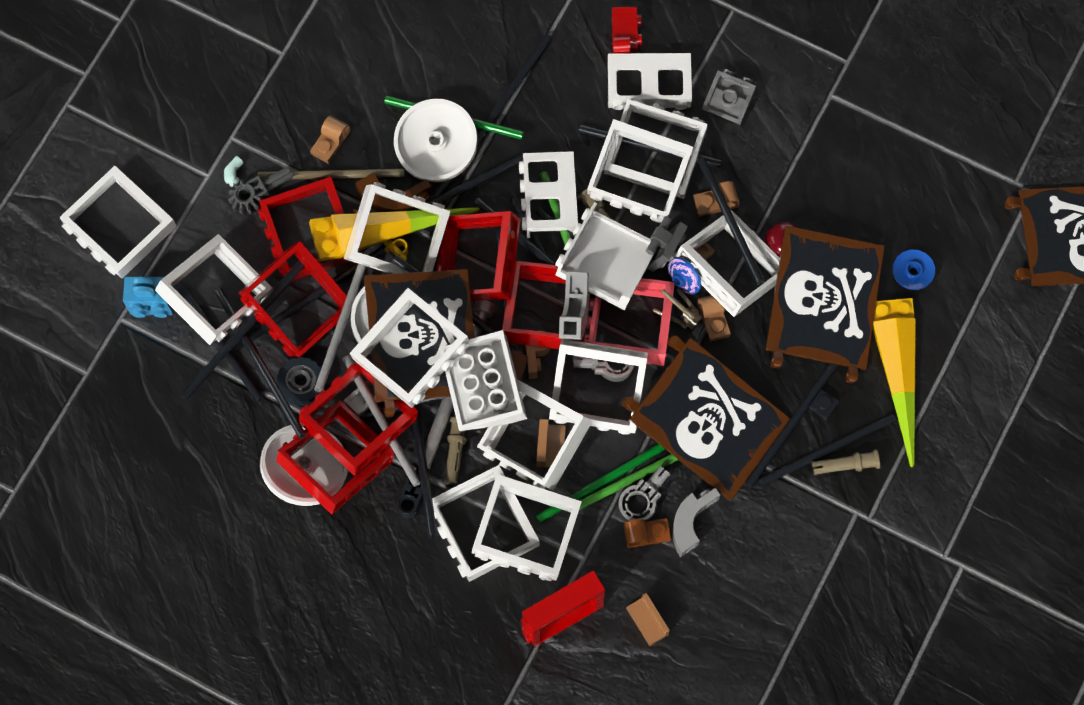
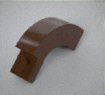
(384, 204)

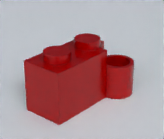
(625, 30)

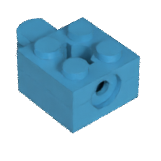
(142, 299)

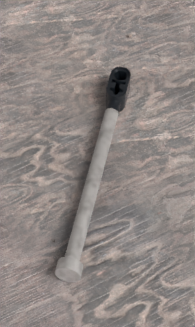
(483, 310)

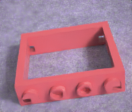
(646, 287)

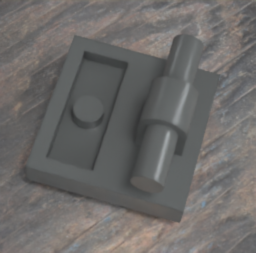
(666, 243)

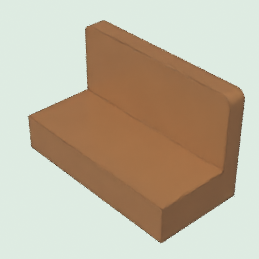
(549, 442)
(648, 620)

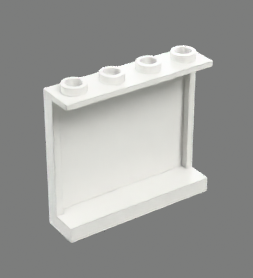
(610, 254)

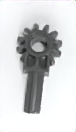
(257, 189)

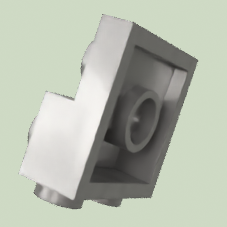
(729, 96)

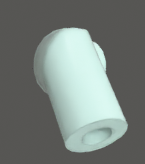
(230, 171)

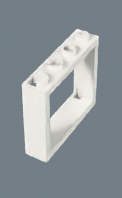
(656, 112)
(648, 138)
(377, 188)
(235, 263)
(122, 268)
(713, 282)
(385, 324)
(602, 353)
(494, 434)
(537, 494)
(513, 503)

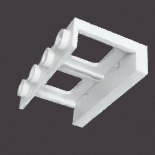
(649, 65)
(563, 189)

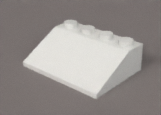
(485, 384)

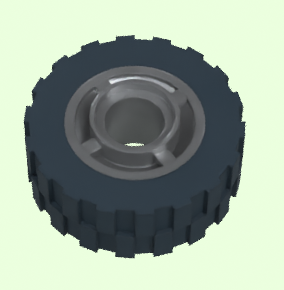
(299, 369)

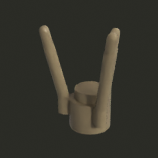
(690, 315)

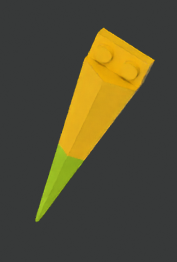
(333, 232)
(896, 344)

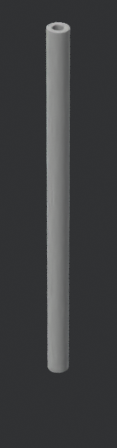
(340, 328)
(383, 424)

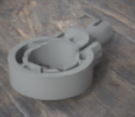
(602, 368)
(653, 484)

